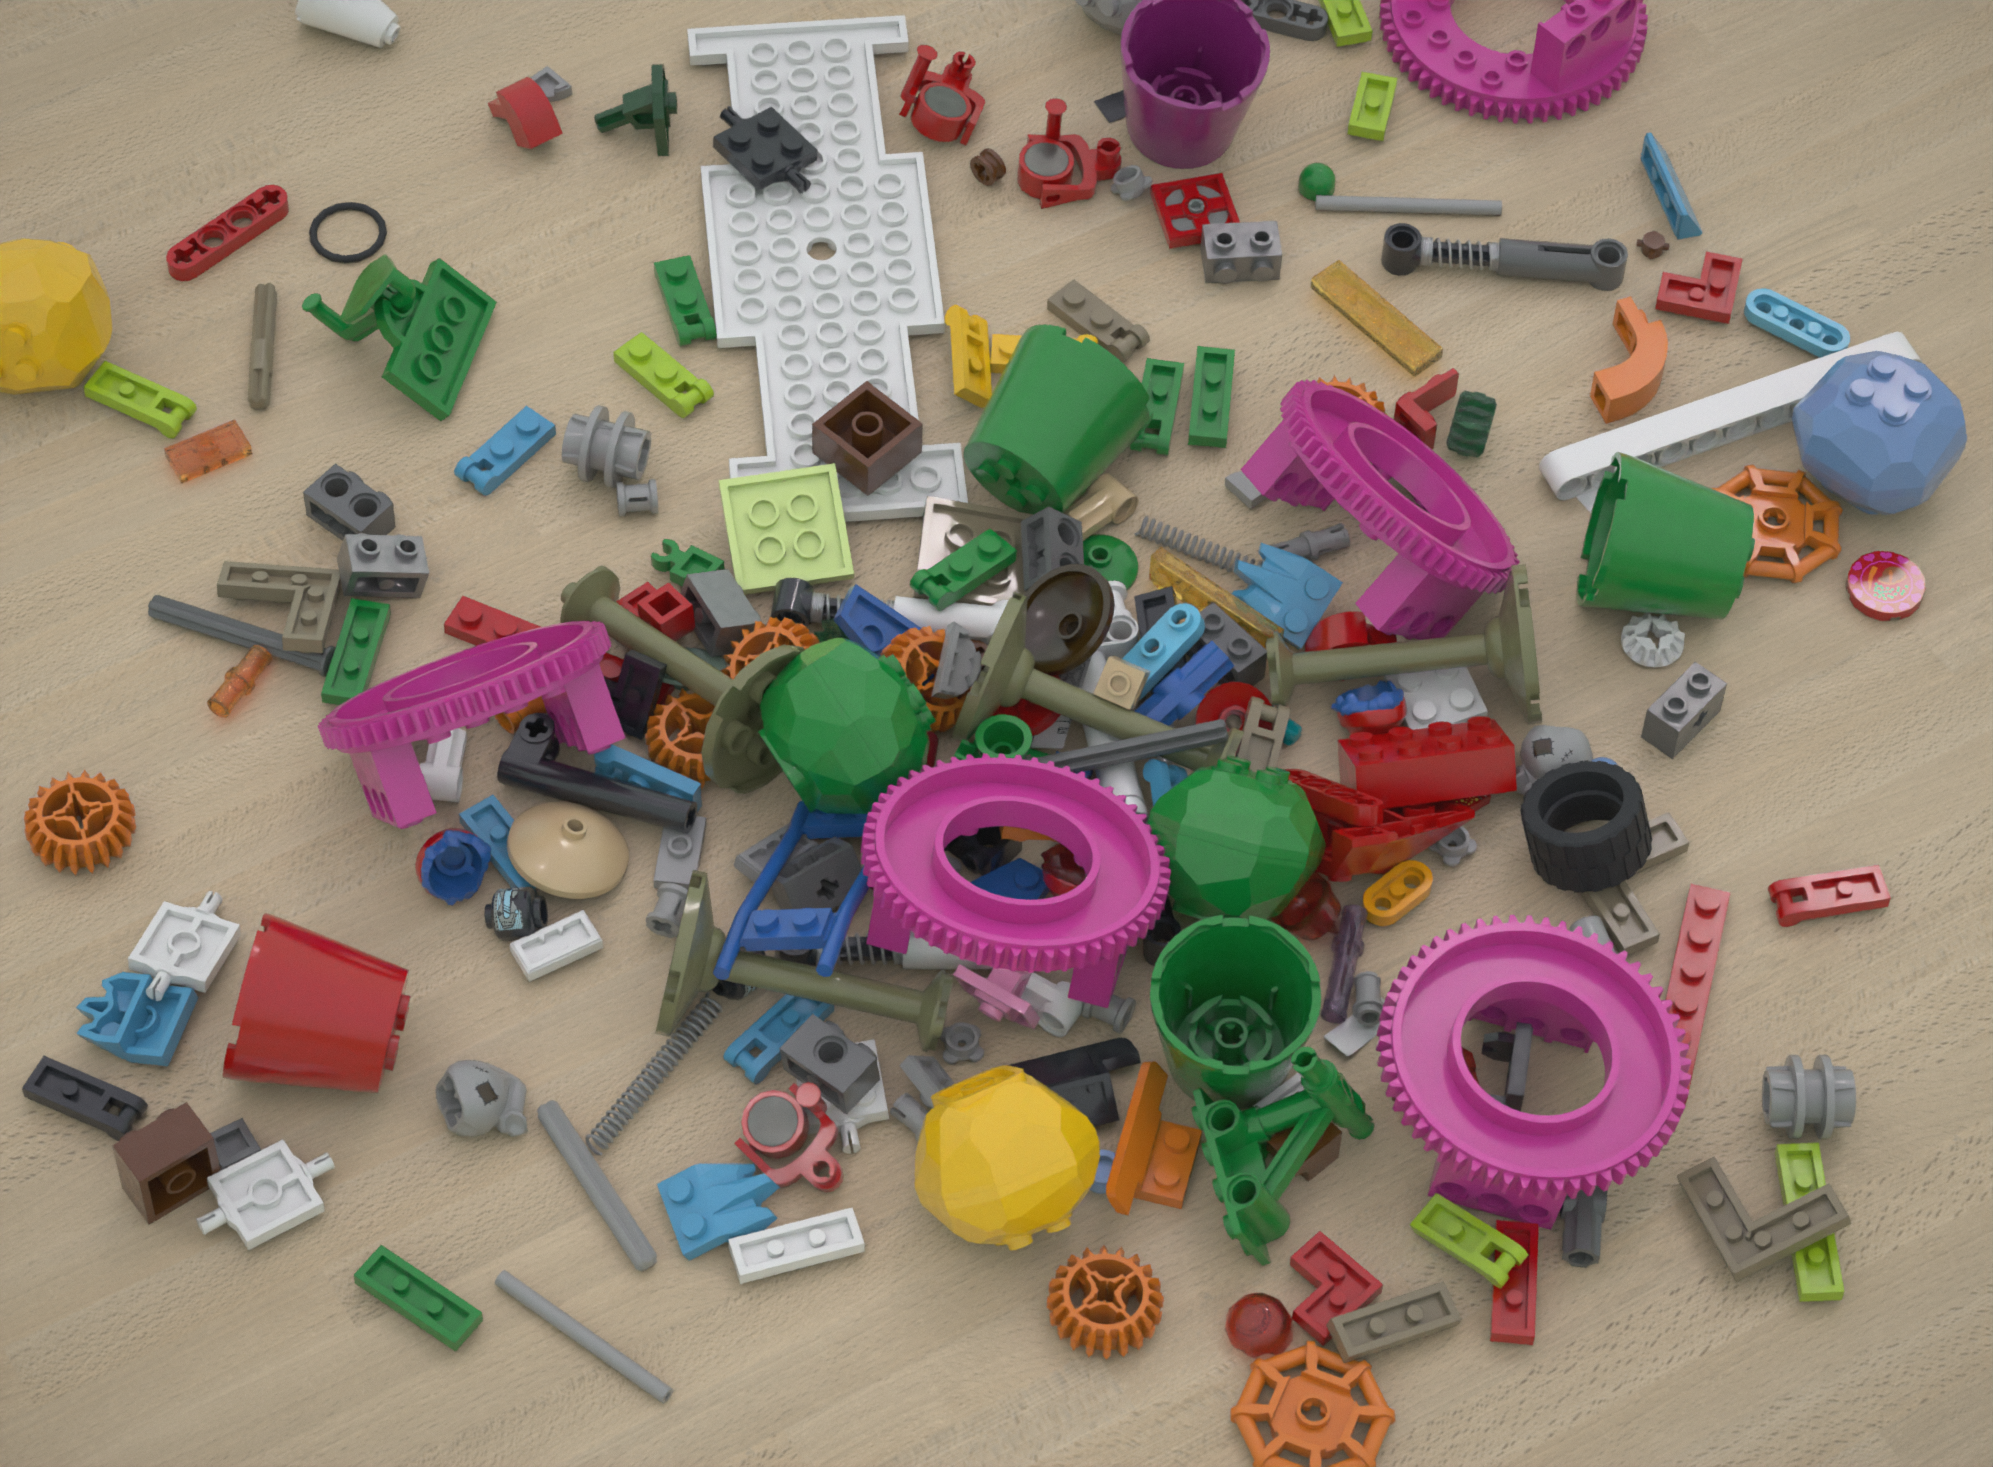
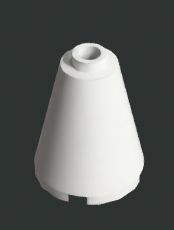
(356, 19)

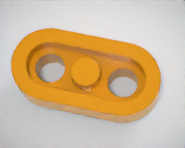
(1394, 895)

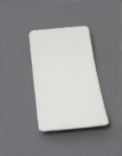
(1351, 1035)

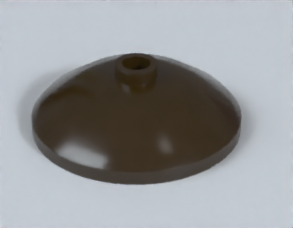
(1067, 617)

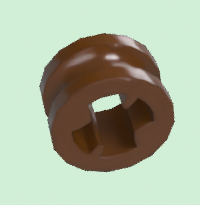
(988, 167)

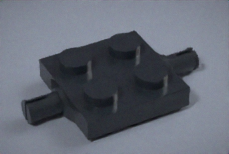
(765, 149)

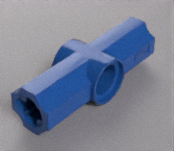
(1186, 685)

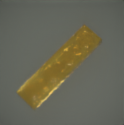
(1376, 318)
(1200, 591)

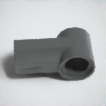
(1582, 1227)

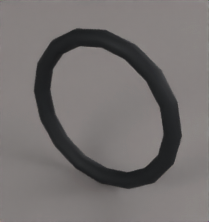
(354, 257)

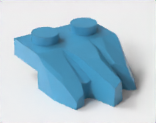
(1287, 591)
(132, 1023)
(716, 1204)

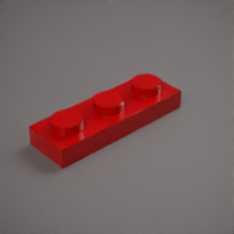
(1515, 1303)

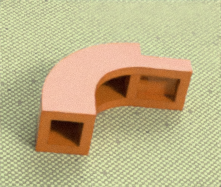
(1634, 383)

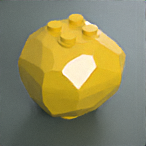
(50, 316)
(1004, 1158)

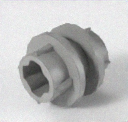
(606, 446)
(1808, 1096)

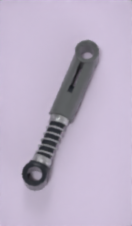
(1598, 264)

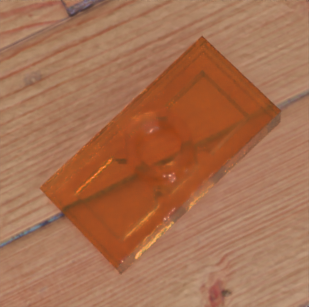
(208, 451)

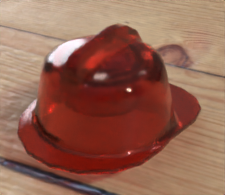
(1311, 910)

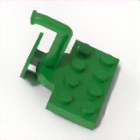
(427, 323)

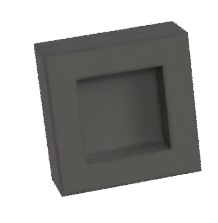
(234, 1143)

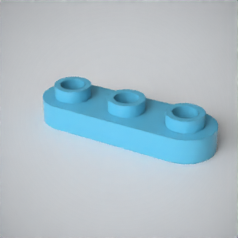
(1782, 317)
(1172, 640)

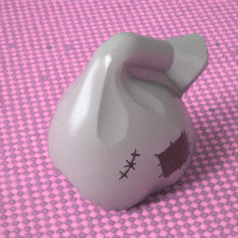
(1548, 749)
(481, 1097)

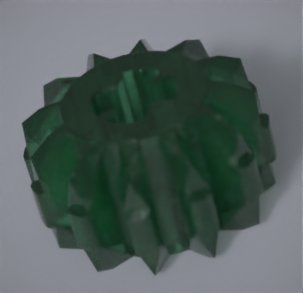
(1471, 423)

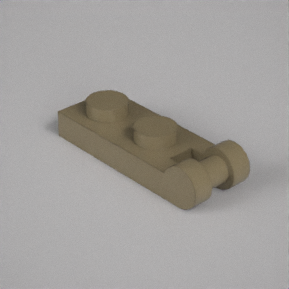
(1092, 316)
(1259, 744)

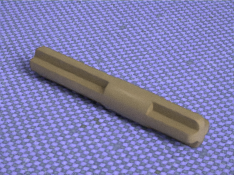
(262, 346)

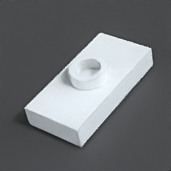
(556, 945)

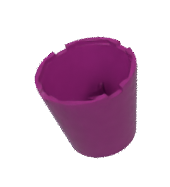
(1190, 77)

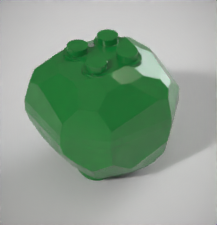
(844, 725)
(1236, 840)

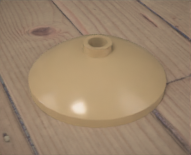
(567, 850)

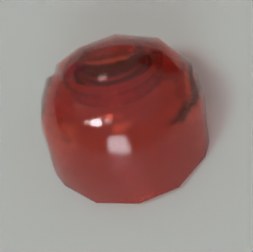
(1259, 1325)

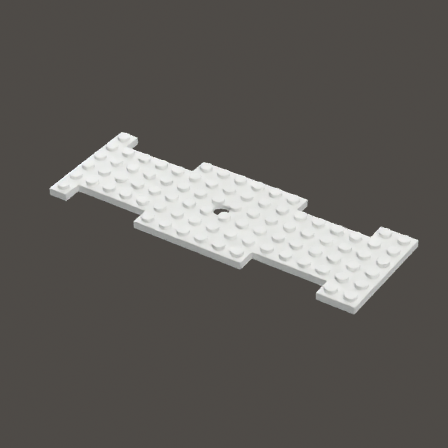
(837, 319)

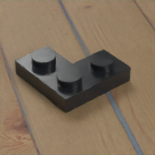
(636, 692)

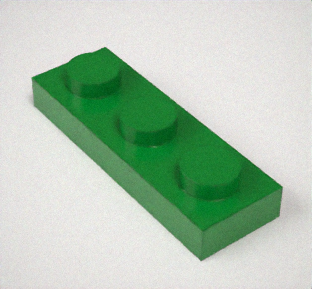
(1211, 397)
(356, 651)
(418, 1297)

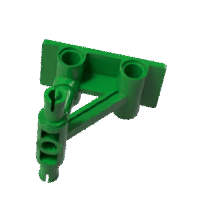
(1239, 1140)

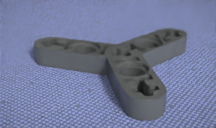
(1298, 29)

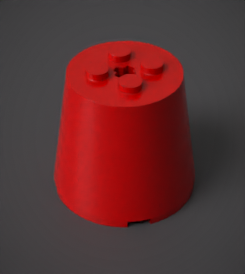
(316, 1012)

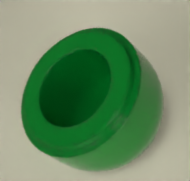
(1316, 180)

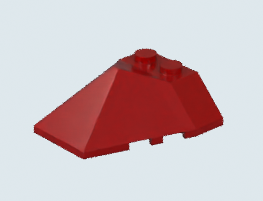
(1382, 847)

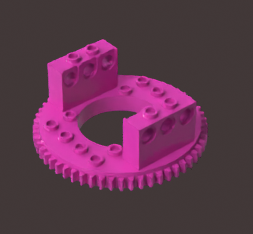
(1573, 62)
(1442, 556)
(465, 691)
(1075, 930)
(1570, 994)

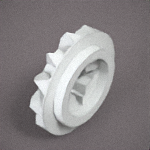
(1643, 650)

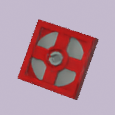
(1189, 204)

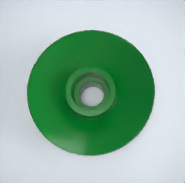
(1118, 558)

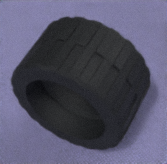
(1593, 857)

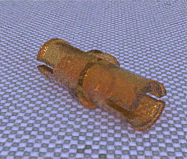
(239, 681)

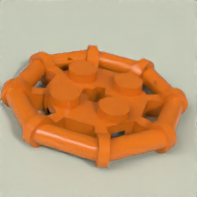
(1795, 520)
(1312, 1388)

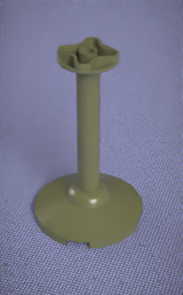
(1504, 646)
(1012, 676)
(731, 747)
(700, 946)

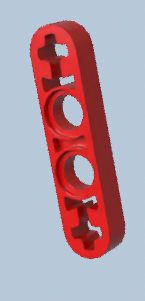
(223, 228)
(1338, 800)

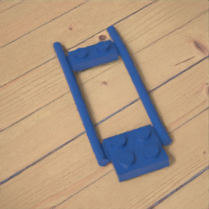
(796, 927)

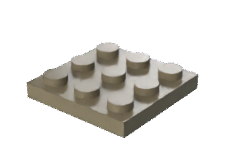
(953, 524)

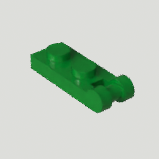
(684, 300)
(1163, 384)
(964, 569)

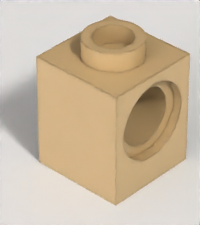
(1121, 682)

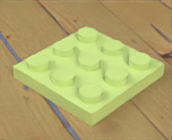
(786, 528)

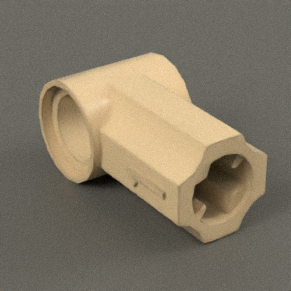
(1105, 502)

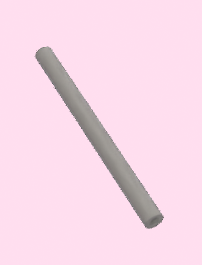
(1408, 205)
(584, 1336)

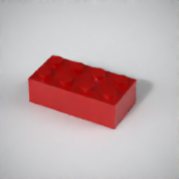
(1429, 762)

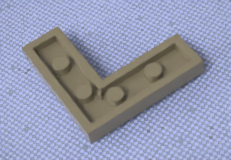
(308, 588)
(1619, 908)
(1758, 1243)

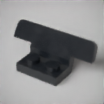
(1084, 1076)

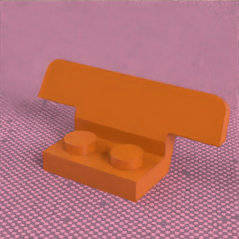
(1152, 1154)

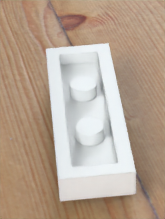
(796, 1245)

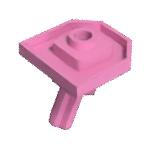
(1000, 994)

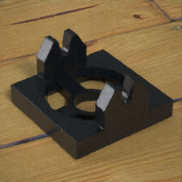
(1515, 1050)

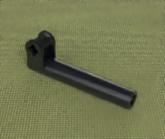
(532, 767)

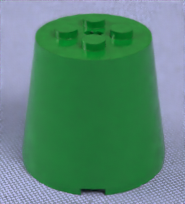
(1055, 421)
(1663, 544)
(1229, 986)

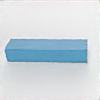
(1669, 189)

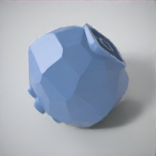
(1880, 431)

